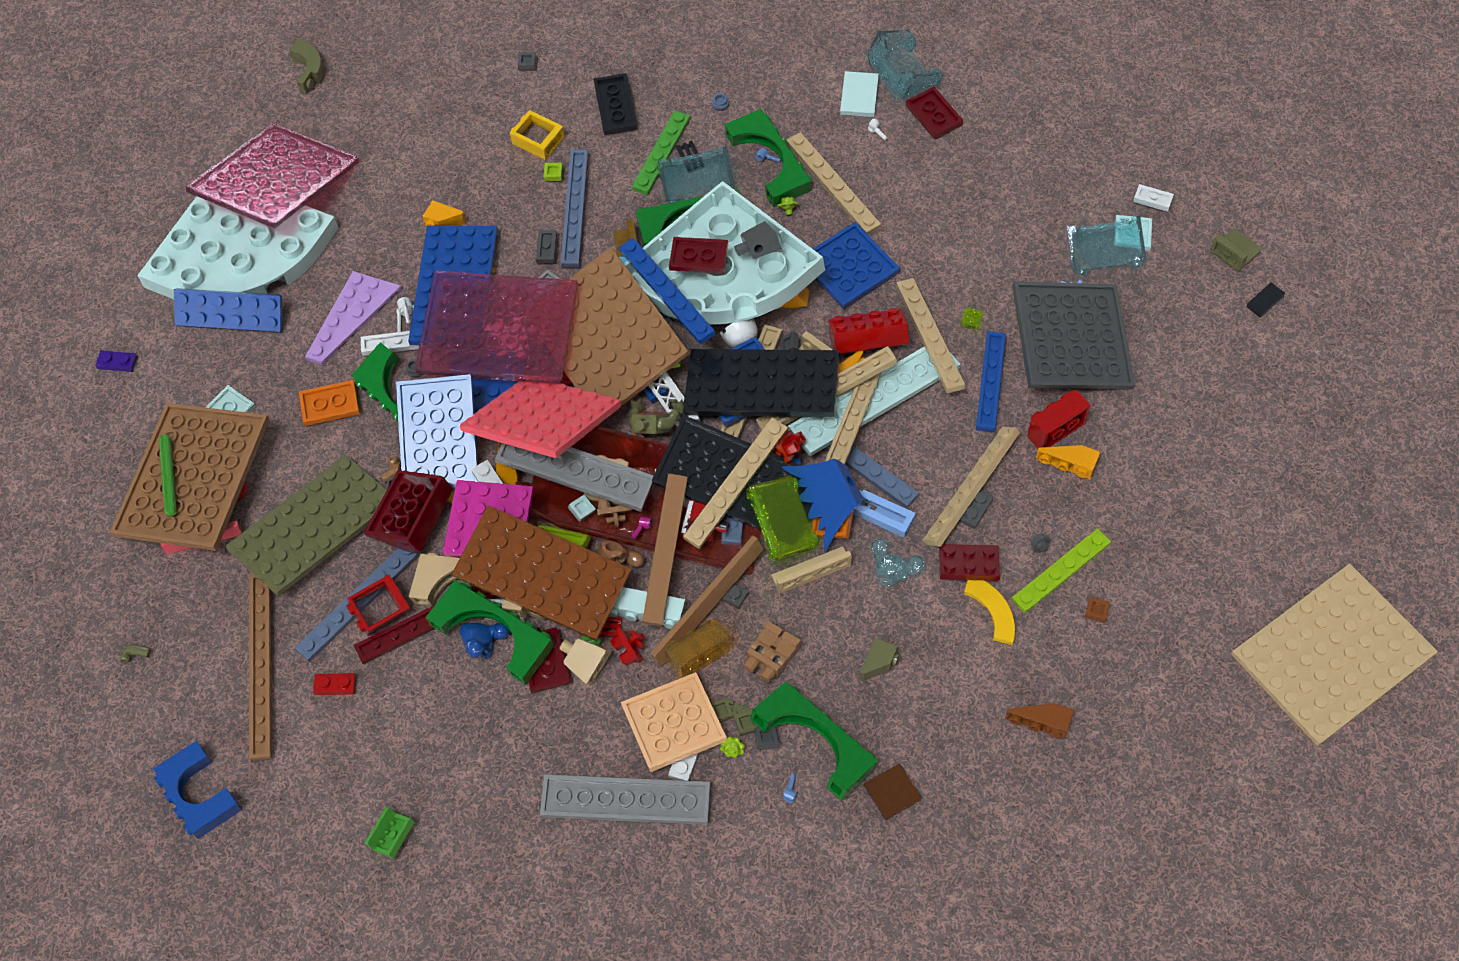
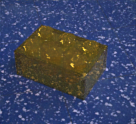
(697, 649)

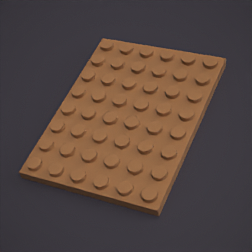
(617, 333)
(210, 466)

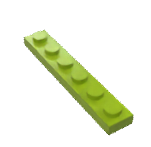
(1061, 571)

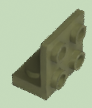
(1235, 249)

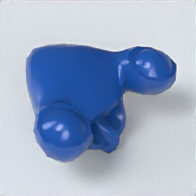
(479, 637)

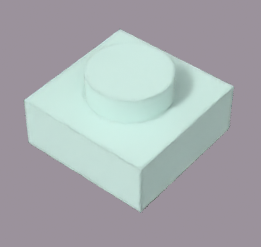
(581, 508)

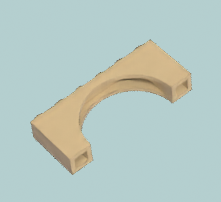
(434, 574)

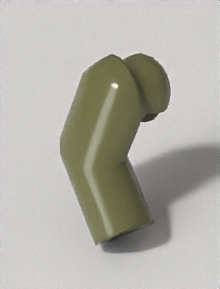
(131, 650)

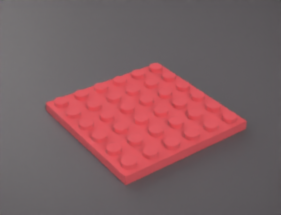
(541, 417)

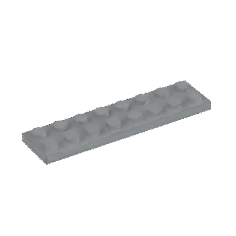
(583, 473)
(625, 799)

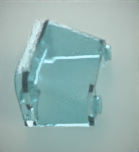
(897, 65)
(684, 184)
(1106, 245)

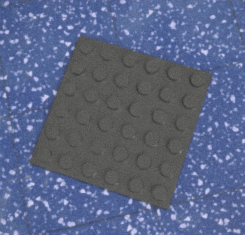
(1072, 335)

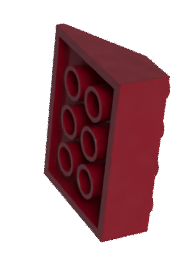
(409, 510)

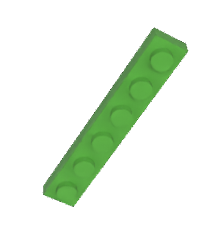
(662, 149)

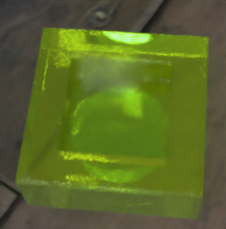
(971, 318)

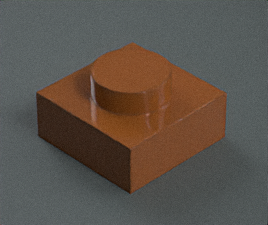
(1097, 609)

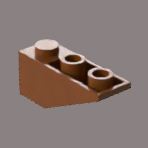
(1045, 717)

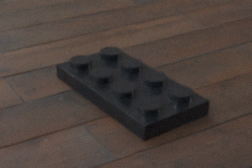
(615, 104)

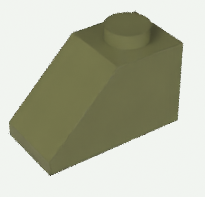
(879, 659)

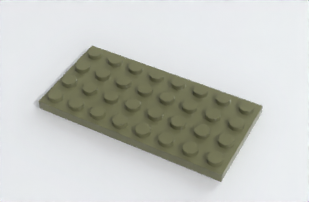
(309, 525)

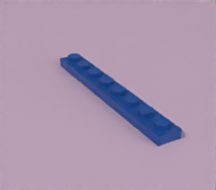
(667, 291)

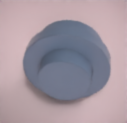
(720, 101)

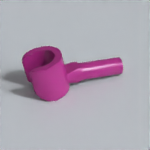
(644, 522)

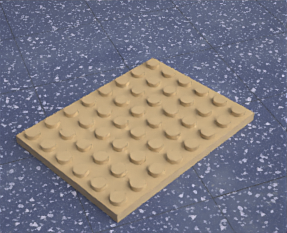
(1334, 654)

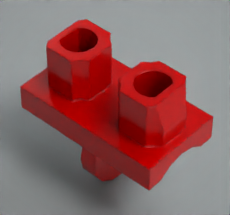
(789, 445)
(623, 639)

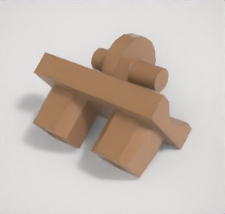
(604, 510)

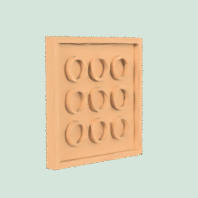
(673, 722)

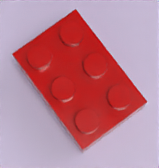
(1058, 420)

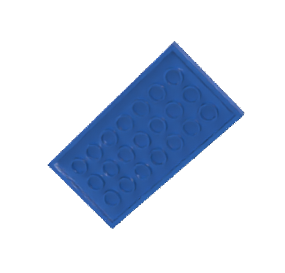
(450, 250)

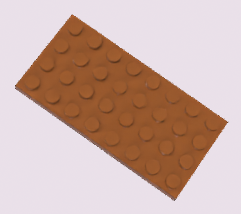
(542, 572)

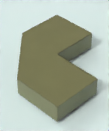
(728, 709)

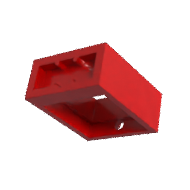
(394, 593)

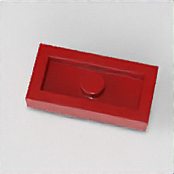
(334, 684)

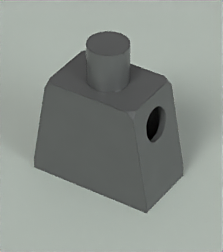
(758, 241)

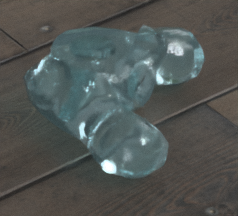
(893, 568)

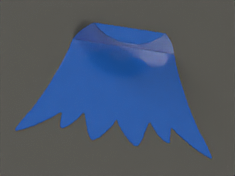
(830, 490)

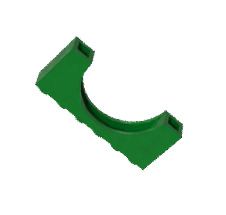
(758, 129)
(657, 218)
(375, 376)
(461, 604)
(790, 707)

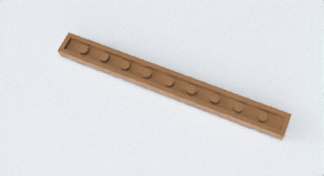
(259, 671)

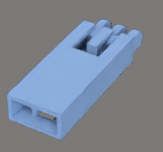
(887, 515)

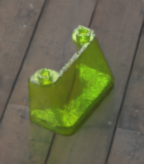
(782, 518)

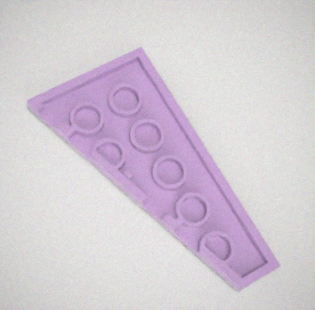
(352, 310)

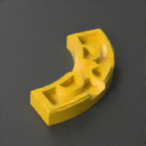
(997, 606)

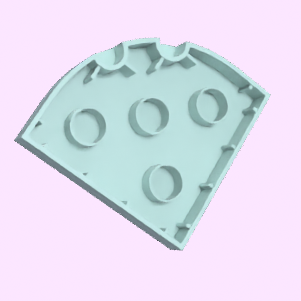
(235, 253)
(748, 284)

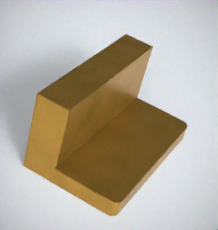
(624, 235)

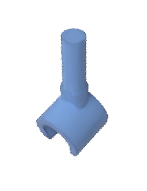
(763, 153)
(789, 794)

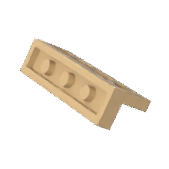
(811, 569)

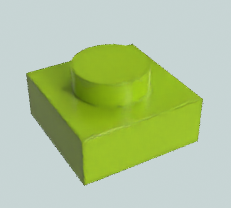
(553, 171)

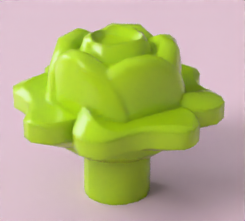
(788, 204)
(732, 747)

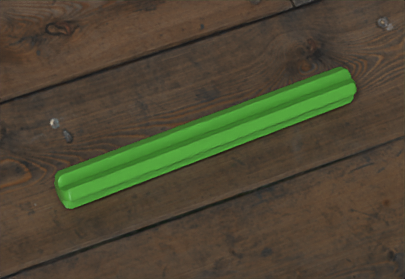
(167, 475)

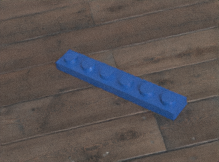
(990, 381)

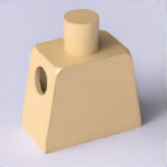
(584, 658)

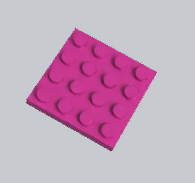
(470, 503)

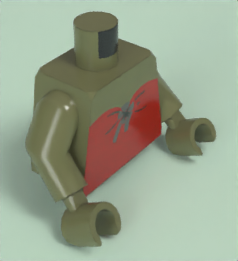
(653, 422)

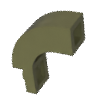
(307, 54)

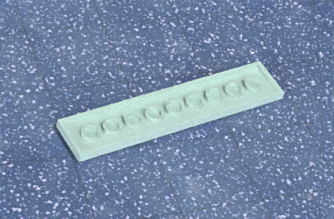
(894, 386)

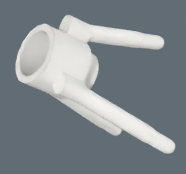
(405, 308)

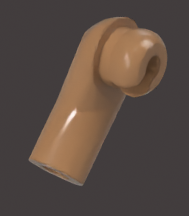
(395, 465)

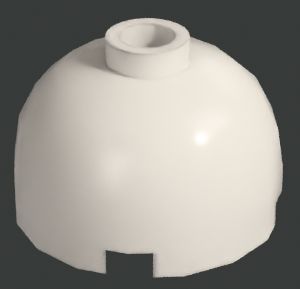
(739, 332)

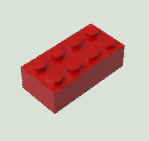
(868, 330)

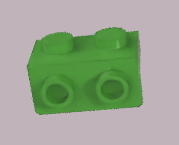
(389, 833)

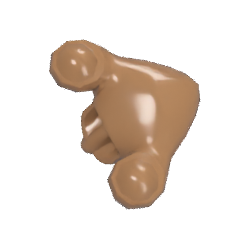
(615, 552)

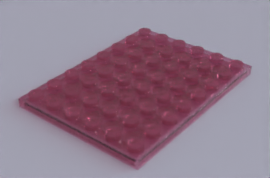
(272, 175)
(497, 327)

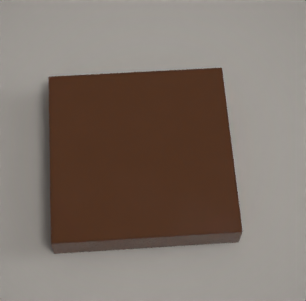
(892, 792)

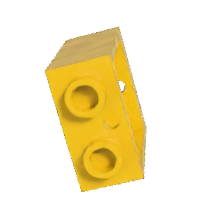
(549, 143)

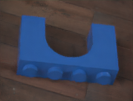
(173, 776)

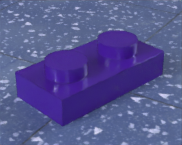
(116, 361)

